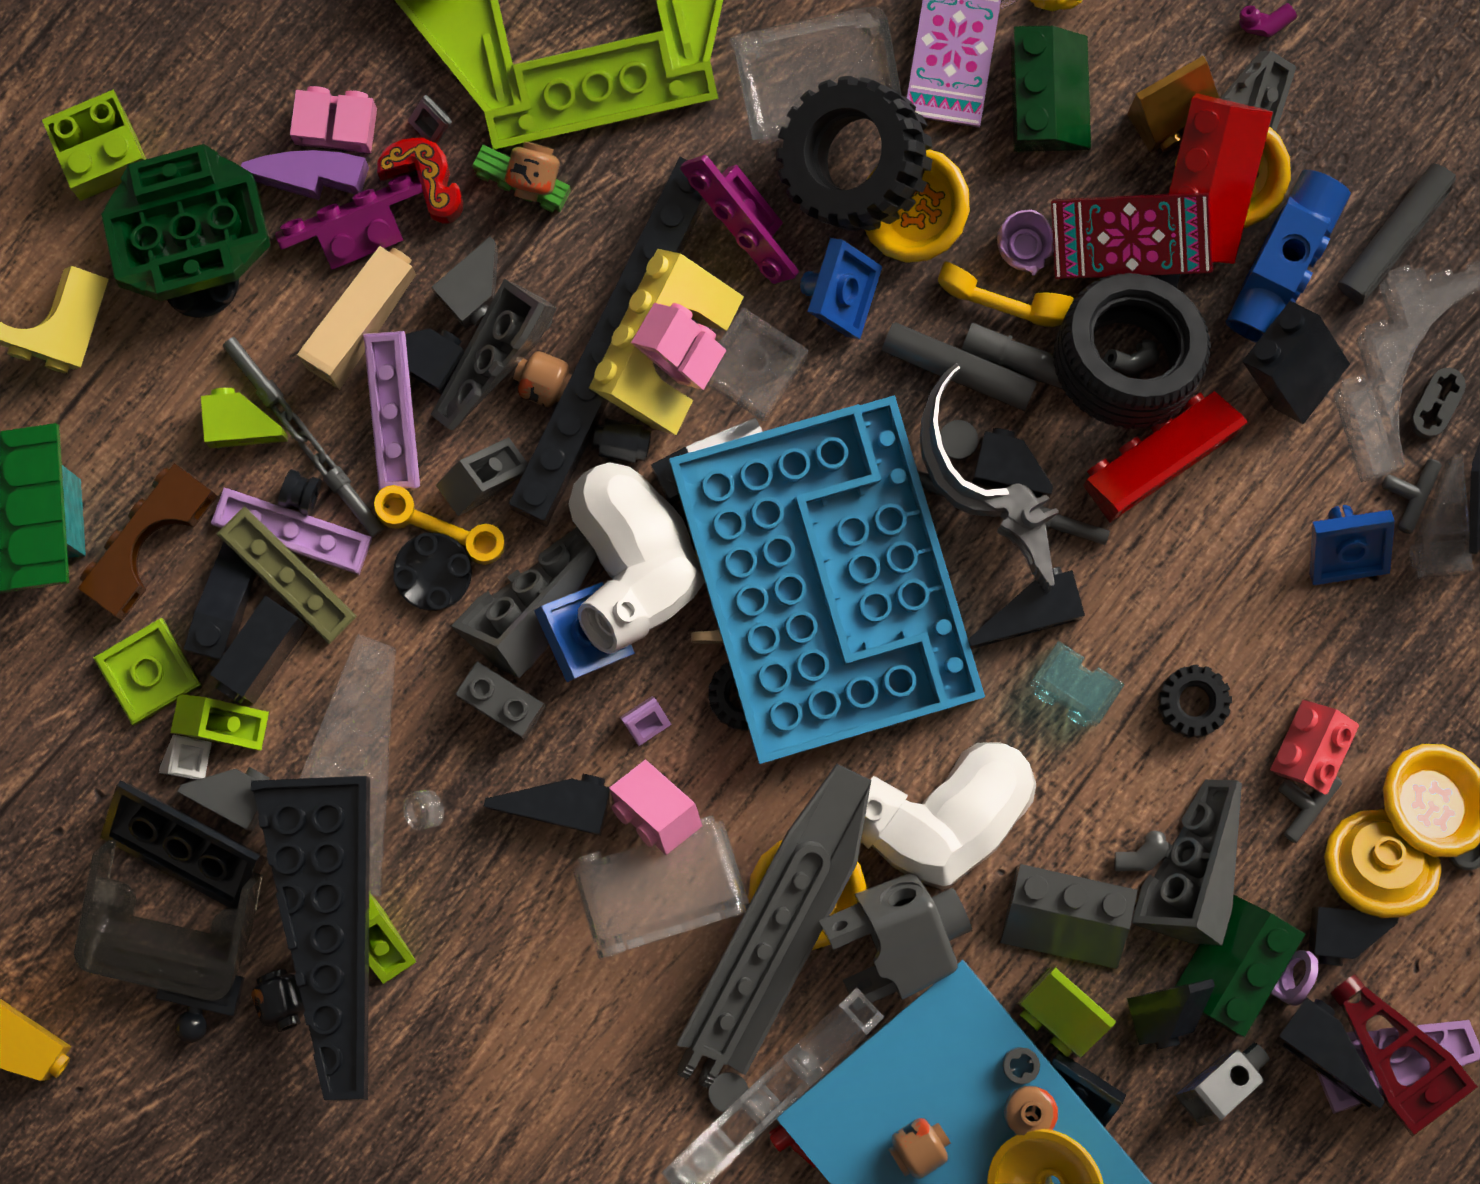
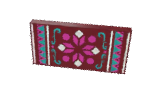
(1132, 235)

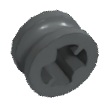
(1016, 1053)

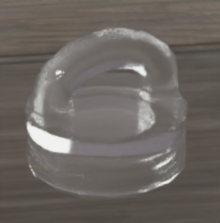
(423, 809)

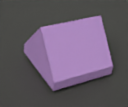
(645, 720)

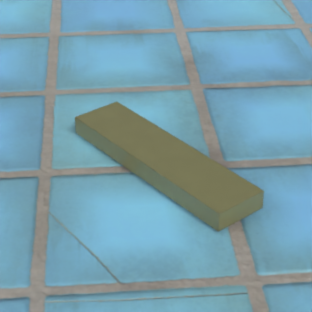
(286, 575)

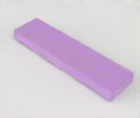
(391, 409)
(299, 532)

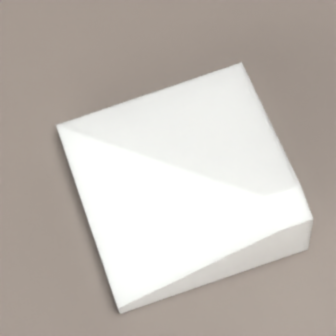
(186, 757)

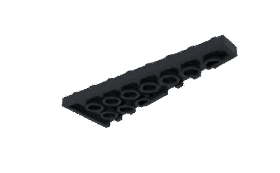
(321, 876)

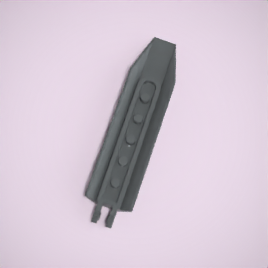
(777, 929)

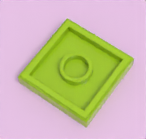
(147, 671)

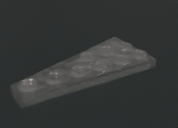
(358, 735)

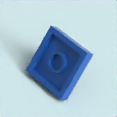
(842, 288)
(1351, 546)
(569, 642)

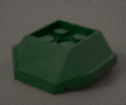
(176, 196)

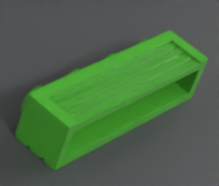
(493, 166)

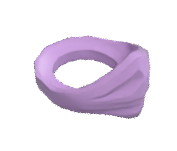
(1285, 987)

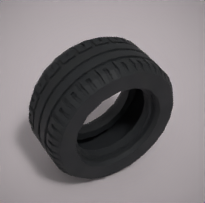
(1151, 306)

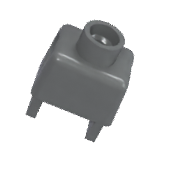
(908, 933)

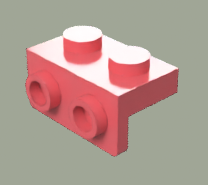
(1315, 746)

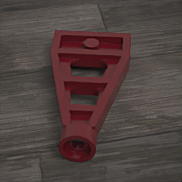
(1430, 1095)

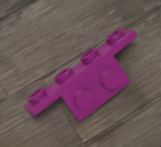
(743, 213)
(355, 227)

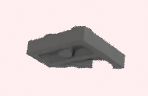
(1264, 85)

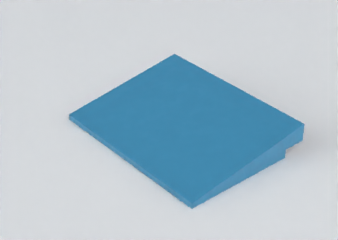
(826, 578)
(944, 1066)

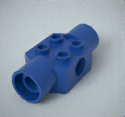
(1298, 232)

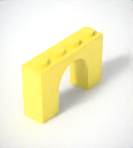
(68, 326)
(628, 375)

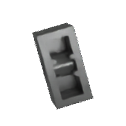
(500, 700)

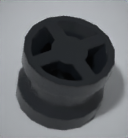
(299, 492)

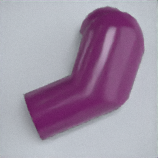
(1263, 24)

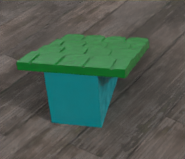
(37, 510)

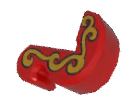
(426, 157)

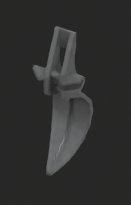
(1016, 504)

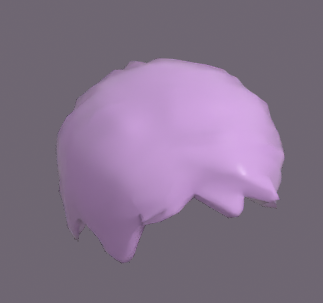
(1025, 240)

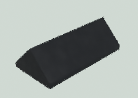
(180, 845)

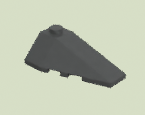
(500, 342)
(505, 623)
(1195, 882)

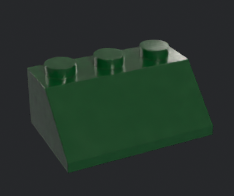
(1050, 89)
(1244, 967)

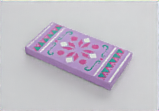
(953, 59)

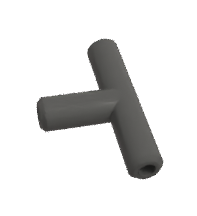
(1416, 494)
(1310, 806)

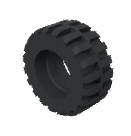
(812, 133)

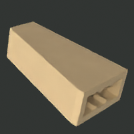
(361, 309)

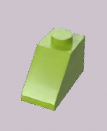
(236, 421)
(219, 722)
(386, 948)

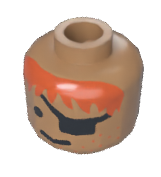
(532, 171)
(542, 378)
(1023, 1098)
(919, 1148)

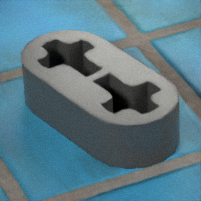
(1445, 407)

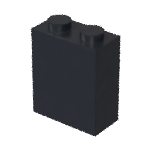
(1296, 362)
(258, 651)

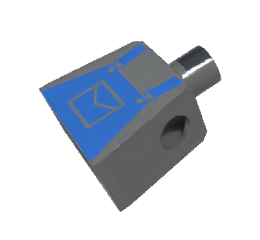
(1213, 1092)

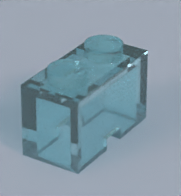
(1079, 690)

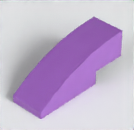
(309, 171)

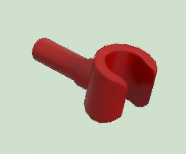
(782, 1140)

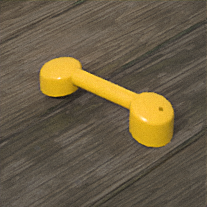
(1045, 310)
(483, 542)

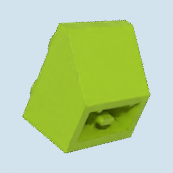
(94, 144)

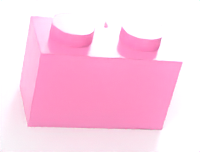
(333, 121)
(679, 345)
(654, 807)

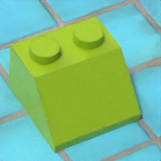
(1064, 1013)

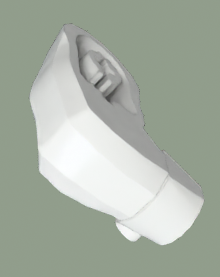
(641, 549)
(957, 821)

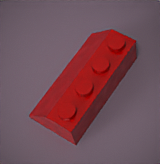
(1222, 157)
(1163, 455)

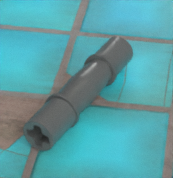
(1011, 354)

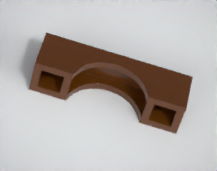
(115, 578)

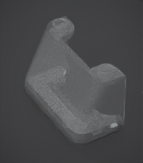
(791, 58)
(654, 895)

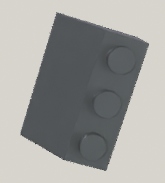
(1068, 916)

